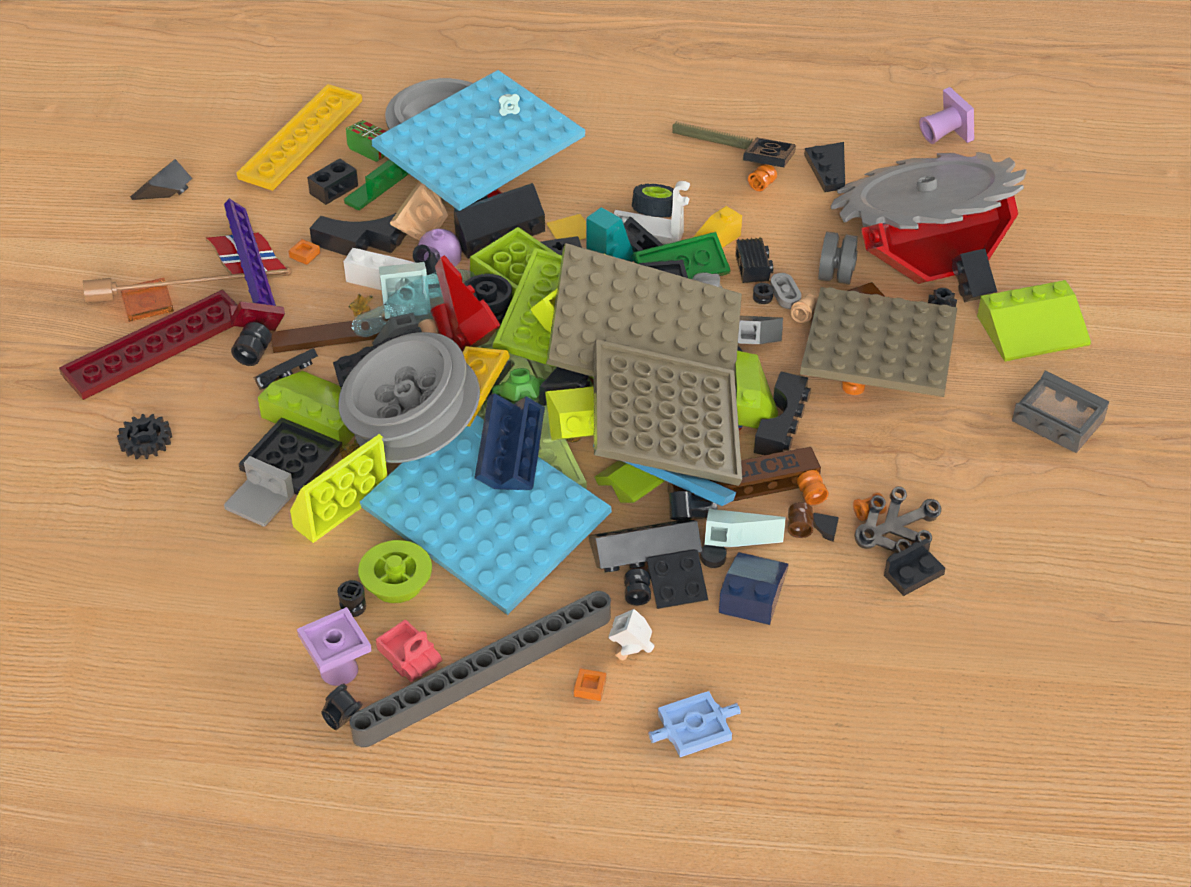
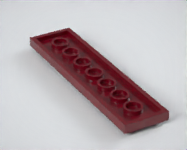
(149, 345)

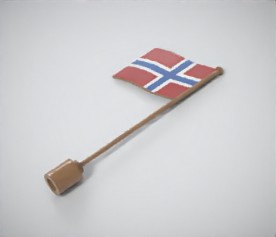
(225, 247)

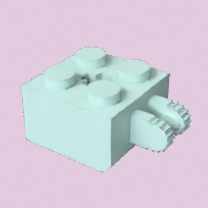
(398, 276)

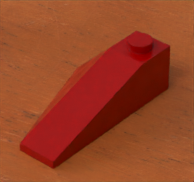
(469, 318)

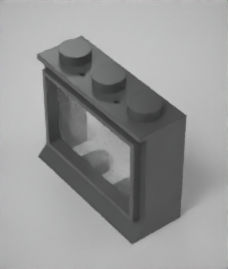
(1061, 411)

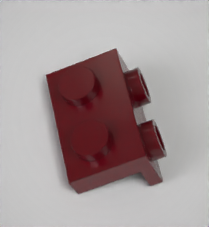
(247, 312)

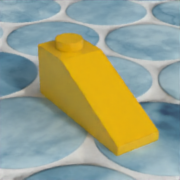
(725, 223)

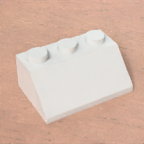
(363, 267)

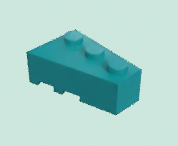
(607, 235)

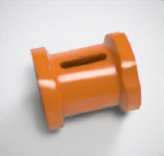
(862, 509)

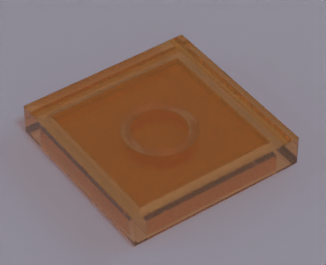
(147, 301)

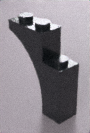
(344, 235)

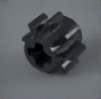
(943, 296)

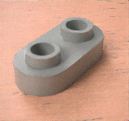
(785, 290)

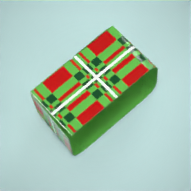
(360, 139)

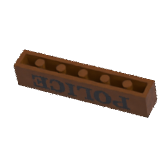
(769, 473)

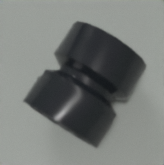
(251, 344)

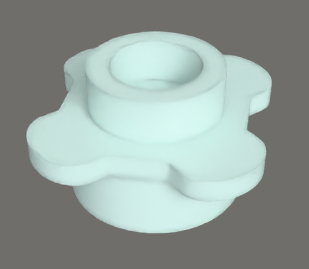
(504, 100)

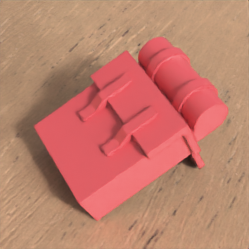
(408, 650)

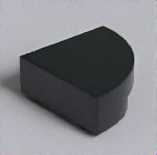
(826, 525)

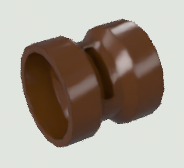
(800, 520)

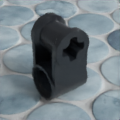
(339, 707)

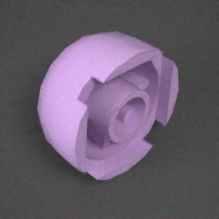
(444, 242)

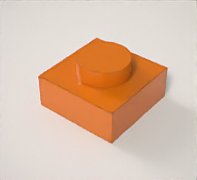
(304, 251)
(590, 684)

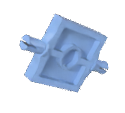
(694, 723)

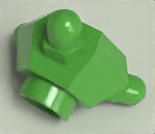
(518, 386)

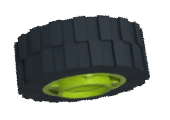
(653, 200)

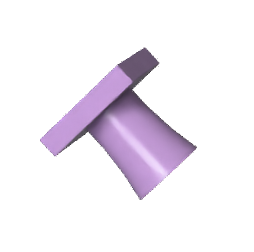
(956, 116)
(335, 645)

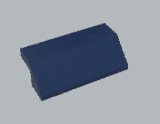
(510, 443)

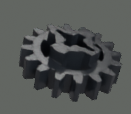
(144, 436)

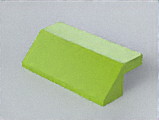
(628, 481)

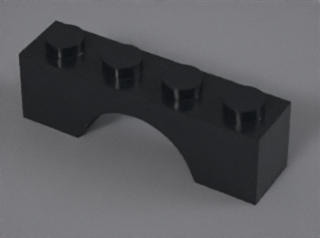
(775, 433)

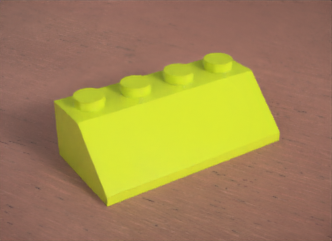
(571, 413)

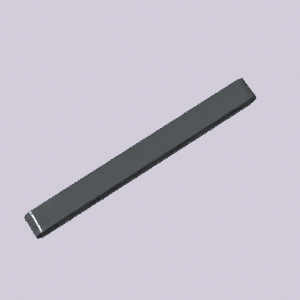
(479, 669)

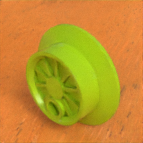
(395, 570)

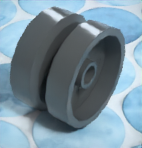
(838, 258)

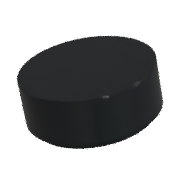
(713, 556)

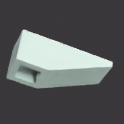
(742, 528)

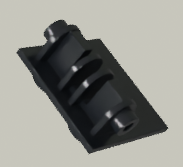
(677, 579)

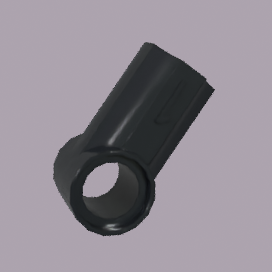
(433, 257)
(686, 506)

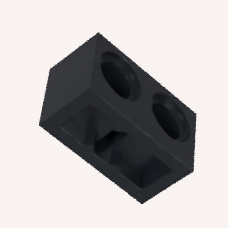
(332, 181)

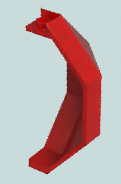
(928, 251)

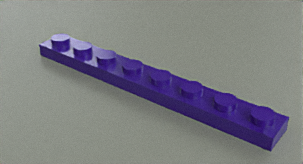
(248, 254)

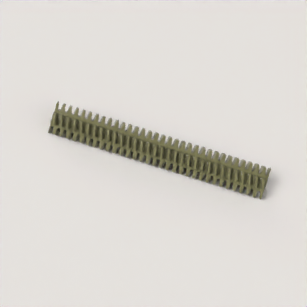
(711, 136)

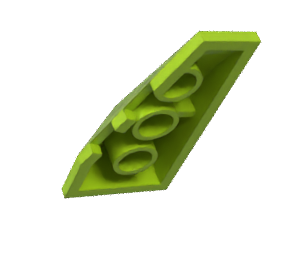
(752, 391)

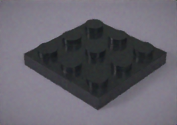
(295, 451)

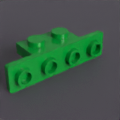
(376, 184)

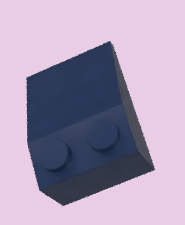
(752, 588)

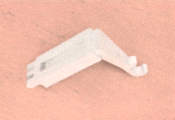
(664, 229)

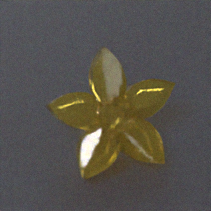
(360, 305)

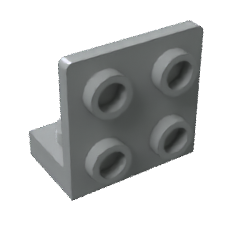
(262, 493)

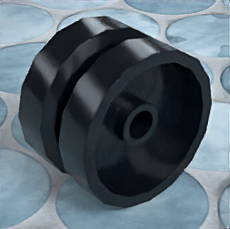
(494, 291)

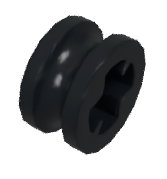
(758, 295)

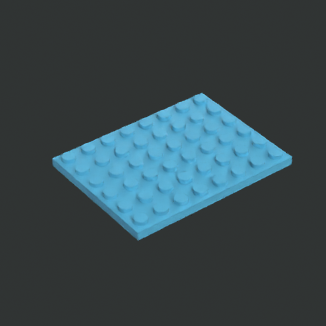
(469, 148)
(484, 535)

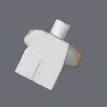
(631, 633)

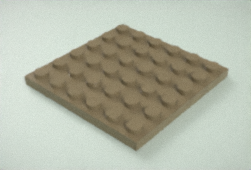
(880, 341)
(665, 413)

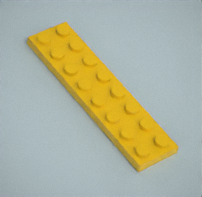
(299, 137)

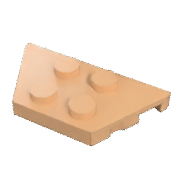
(420, 212)

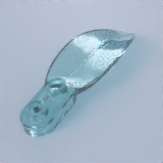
(415, 298)

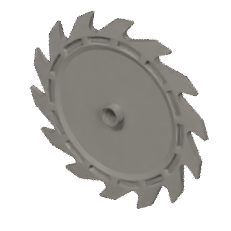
(929, 190)

